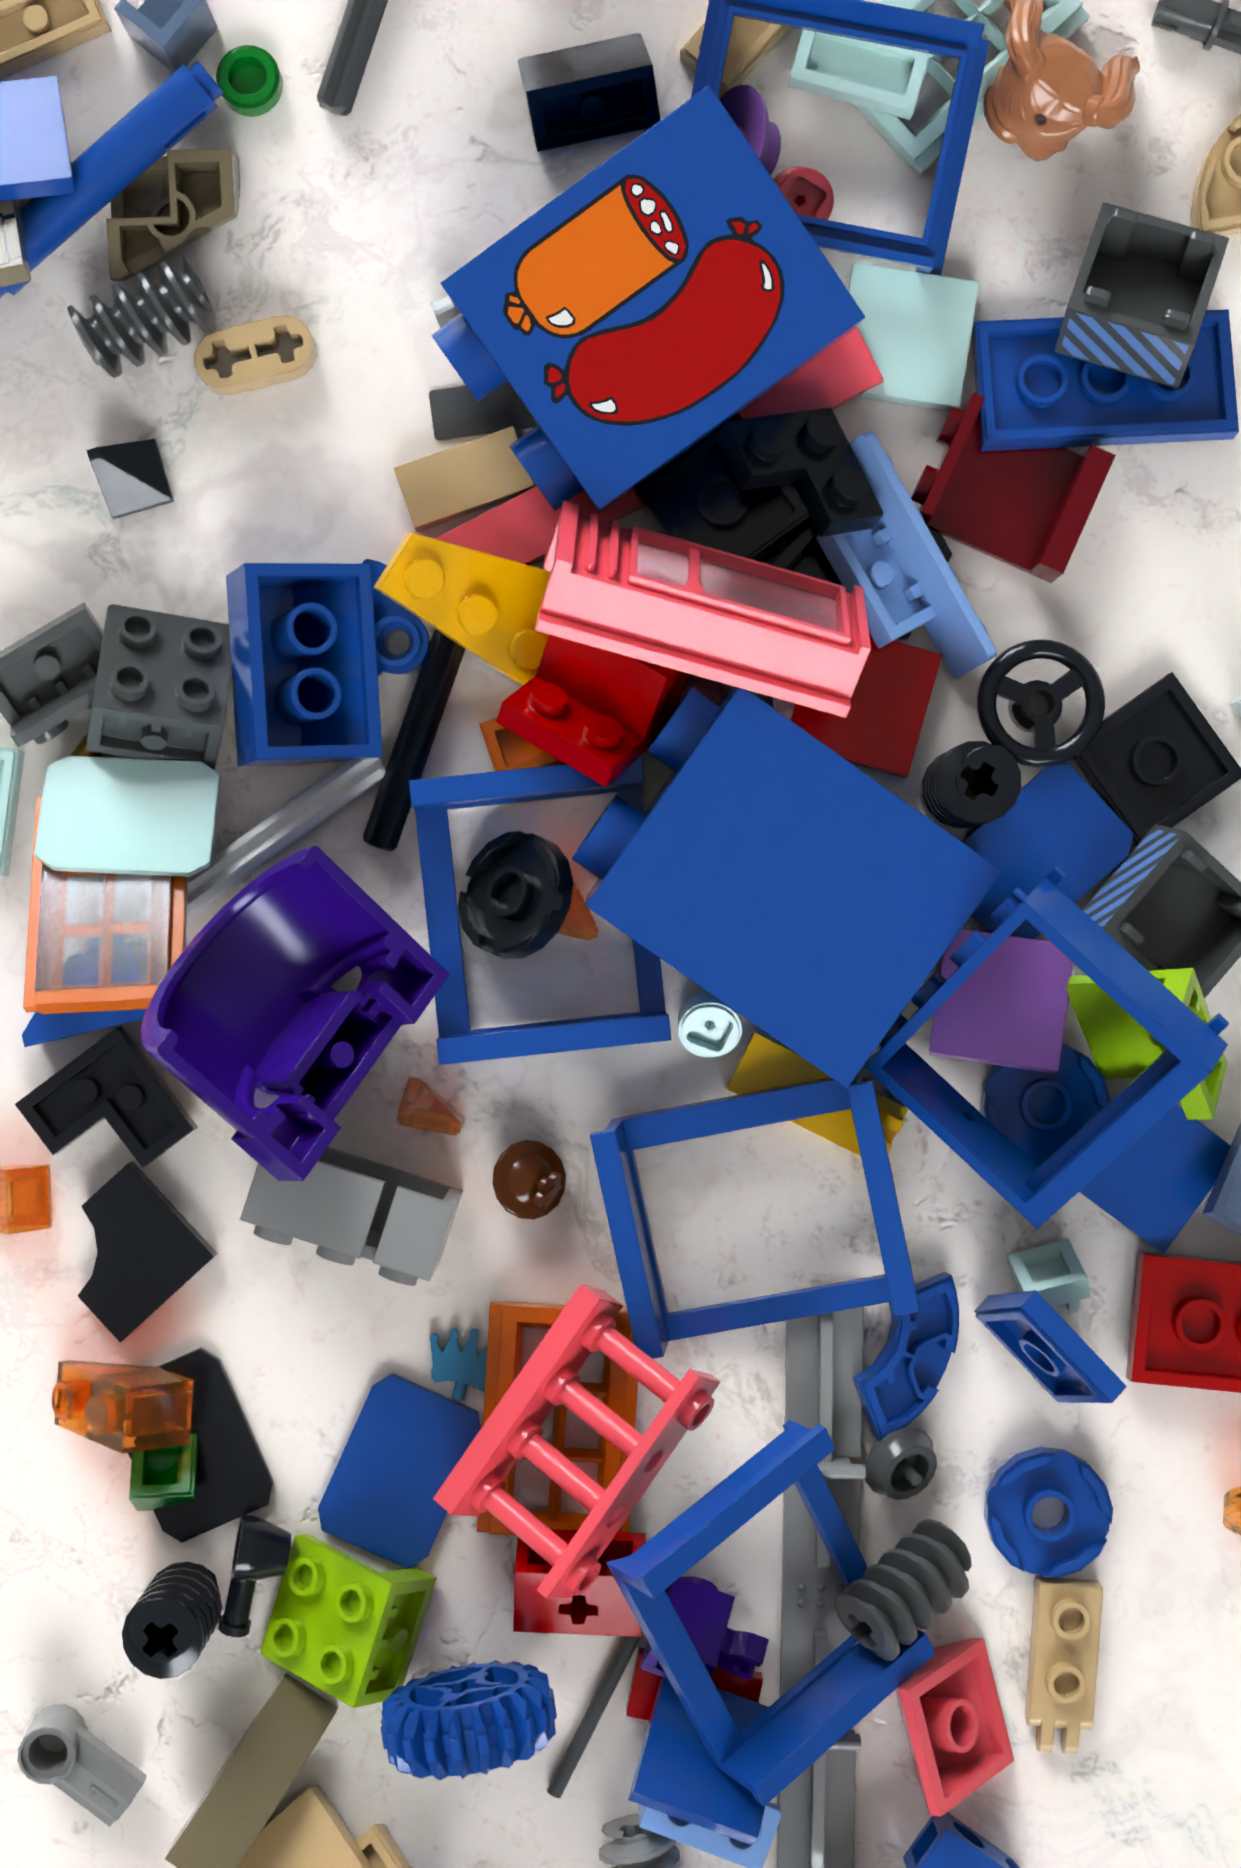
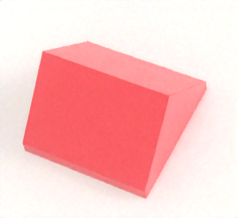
(954, 1724)

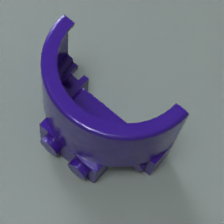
(255, 1014)

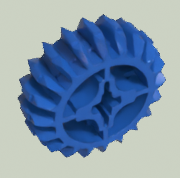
(468, 1719)

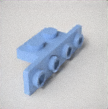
(905, 571)

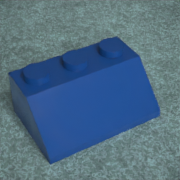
(303, 663)

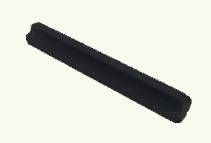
(413, 741)

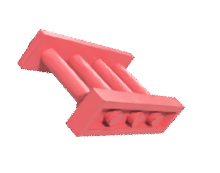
(516, 1433)

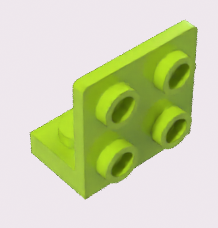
(1126, 1048)
(346, 1622)

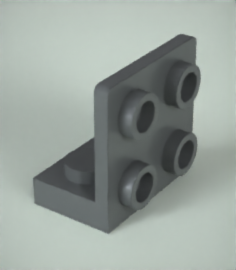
(160, 687)

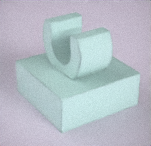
(1052, 1272)

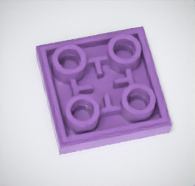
(1008, 1008)

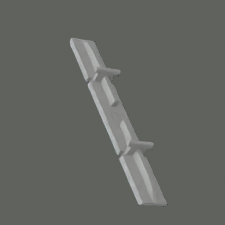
(820, 1390)

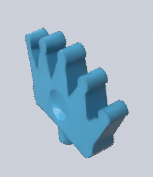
(458, 1366)

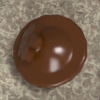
(529, 1179)

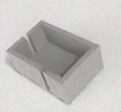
(358, 1212)

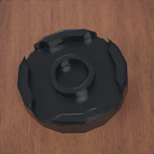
(516, 895)

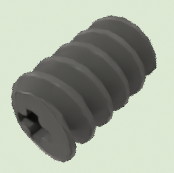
(144, 317)
(906, 1589)

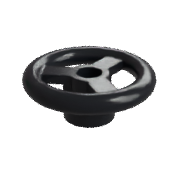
(1045, 750)

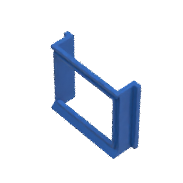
(888, 27)
(456, 1040)
(631, 1231)
(830, 1696)

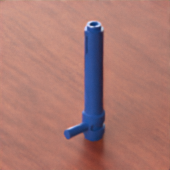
(118, 160)

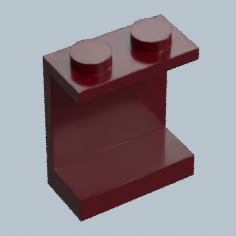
(1010, 503)

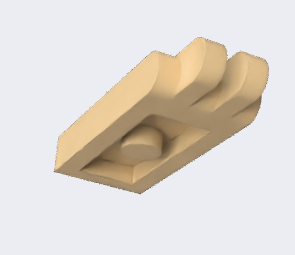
(1063, 1660)

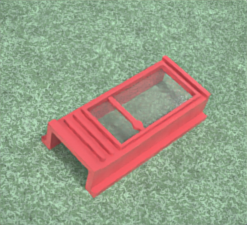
(704, 612)

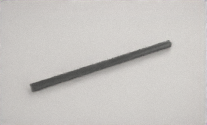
(592, 1716)

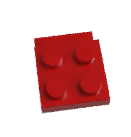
(592, 707)

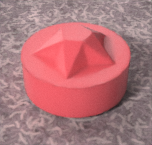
(806, 191)

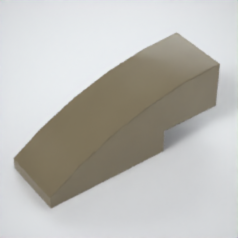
(253, 1779)

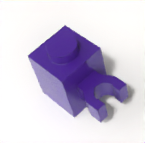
(705, 1617)

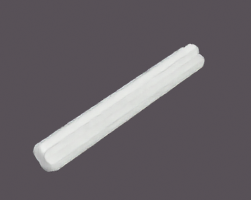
(283, 829)

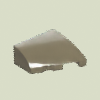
(171, 207)

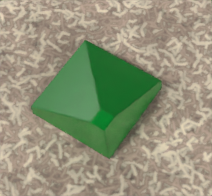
(163, 1476)

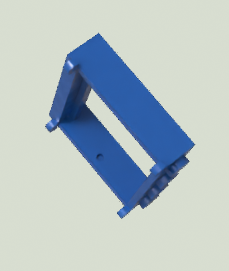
(1033, 1190)

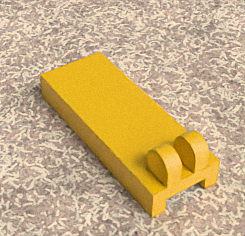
(771, 1065)

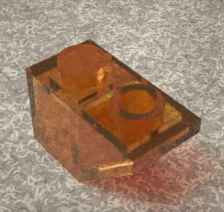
(123, 1405)

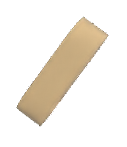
(251, 340)

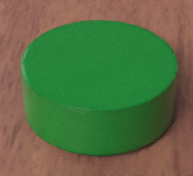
(249, 80)

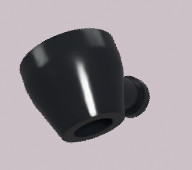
(259, 1554)

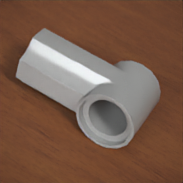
(86, 1770)

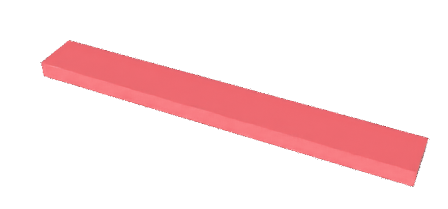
(525, 524)

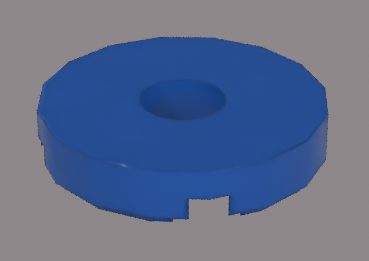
(1040, 1475)

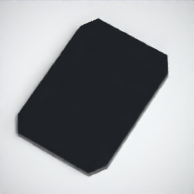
(230, 1466)

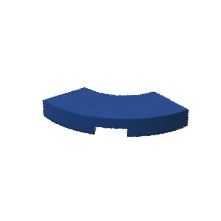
(913, 1359)

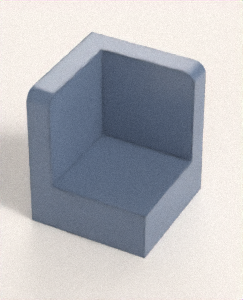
(169, 28)

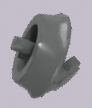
(901, 1463)

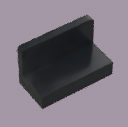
(590, 91)

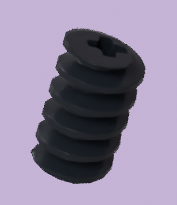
(995, 780)
(172, 1620)

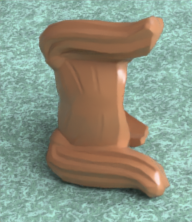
(1053, 80)

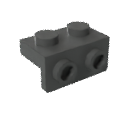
(50, 676)

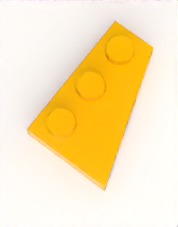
(473, 600)

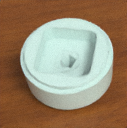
(708, 1026)

